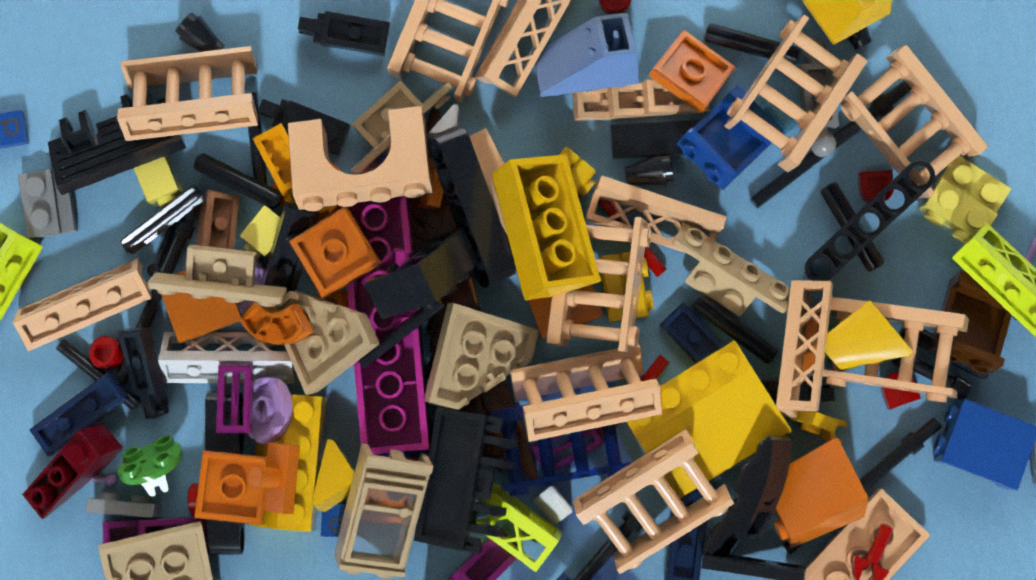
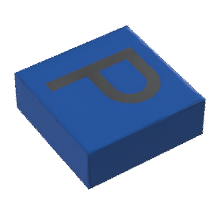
(13, 129)
(332, 520)

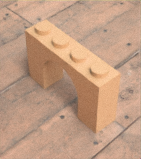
(401, 174)

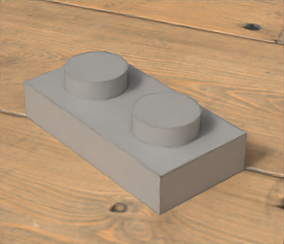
(111, 504)

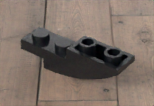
(759, 492)

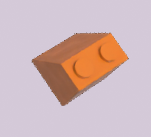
(819, 495)

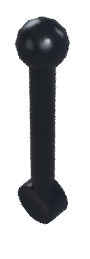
(154, 268)

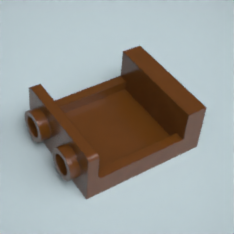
(986, 326)

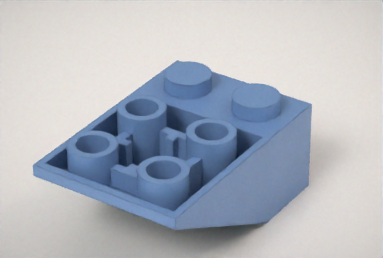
(589, 58)

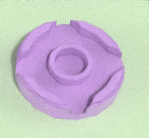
(270, 410)

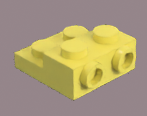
(964, 199)

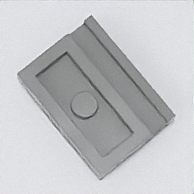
(44, 208)

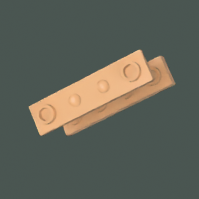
(417, 31)
(923, 91)
(188, 116)
(809, 122)
(913, 321)
(561, 326)
(586, 410)
(651, 471)

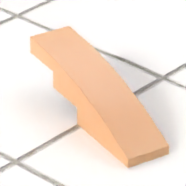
(629, 102)

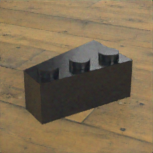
(426, 276)

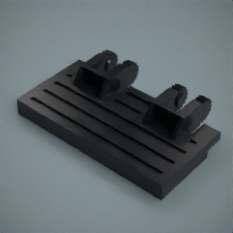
(94, 157)
(449, 504)

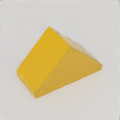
(333, 478)

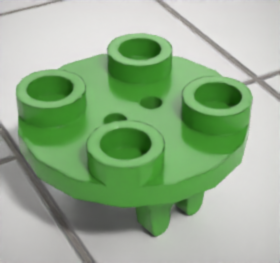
(150, 464)

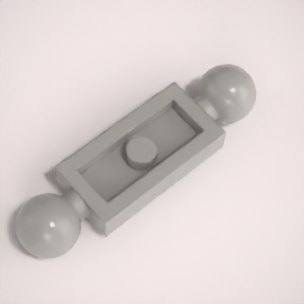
(825, 142)

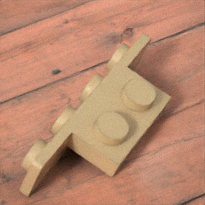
(375, 121)
(219, 274)
(727, 276)

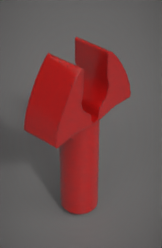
(873, 556)

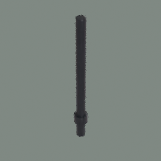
(879, 107)
(183, 231)
(911, 444)

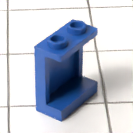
(725, 152)
(985, 443)

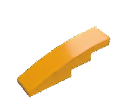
(276, 154)

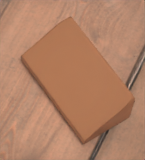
(218, 220)

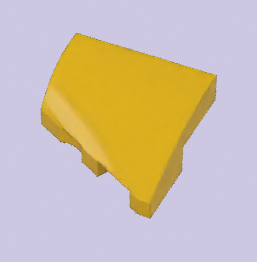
(865, 339)

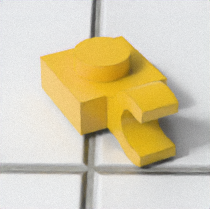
(819, 423)

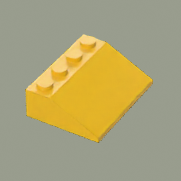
(721, 409)

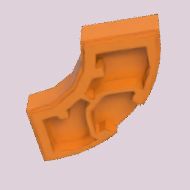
(276, 325)

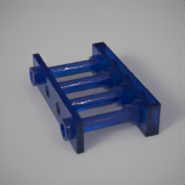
(521, 486)

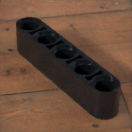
(471, 203)
(854, 230)
(223, 536)

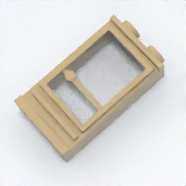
(382, 513)

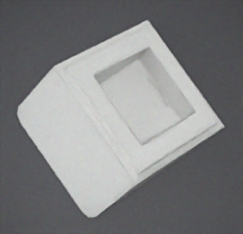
(446, 122)
(553, 504)

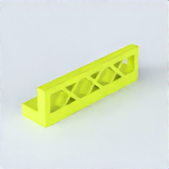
(16, 260)
(997, 275)
(526, 520)

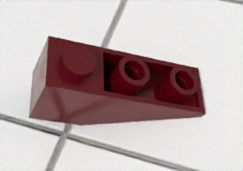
(72, 468)

